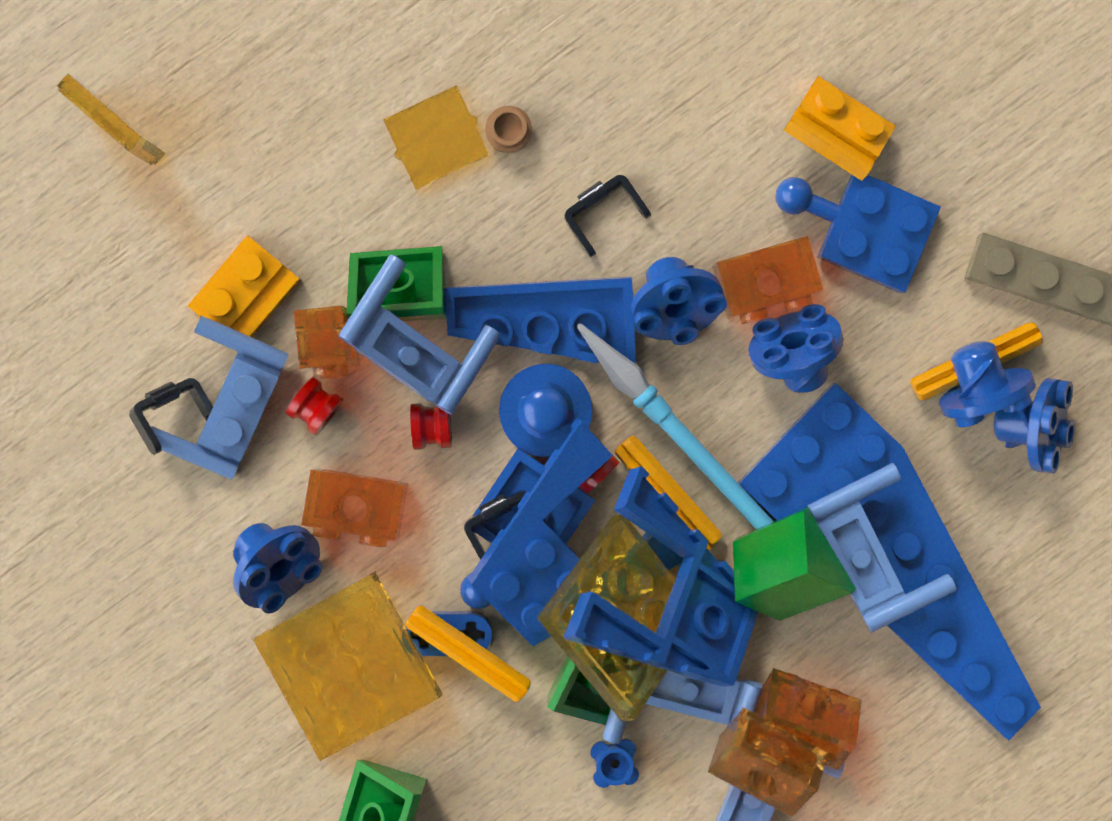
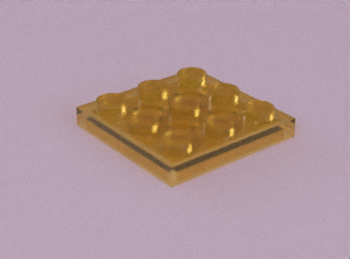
(634, 580)
(347, 666)

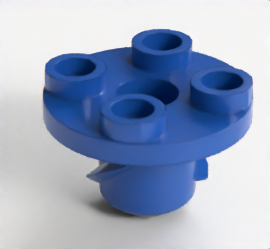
(677, 301)
(797, 347)
(984, 385)
(542, 406)
(1040, 425)
(274, 564)

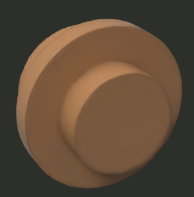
(508, 129)

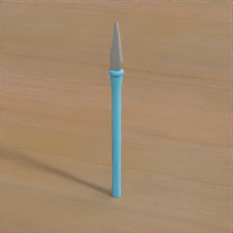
(631, 381)

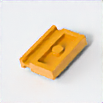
(840, 128)
(245, 289)

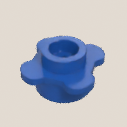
(623, 773)

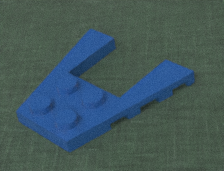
(529, 557)
(701, 626)

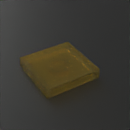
(110, 120)

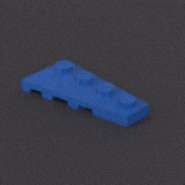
(547, 314)

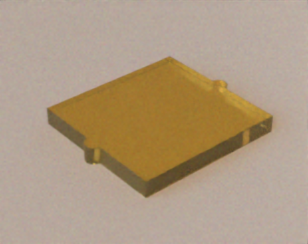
(436, 137)

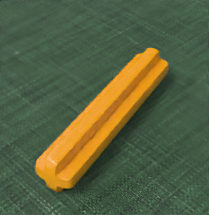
(1007, 345)
(635, 454)
(468, 653)

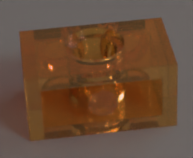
(792, 264)
(319, 343)
(326, 498)
(812, 713)
(768, 762)

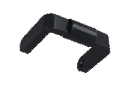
(594, 196)
(161, 396)
(490, 512)

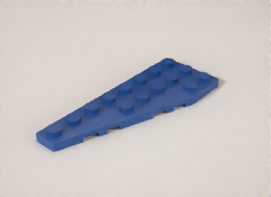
(955, 635)

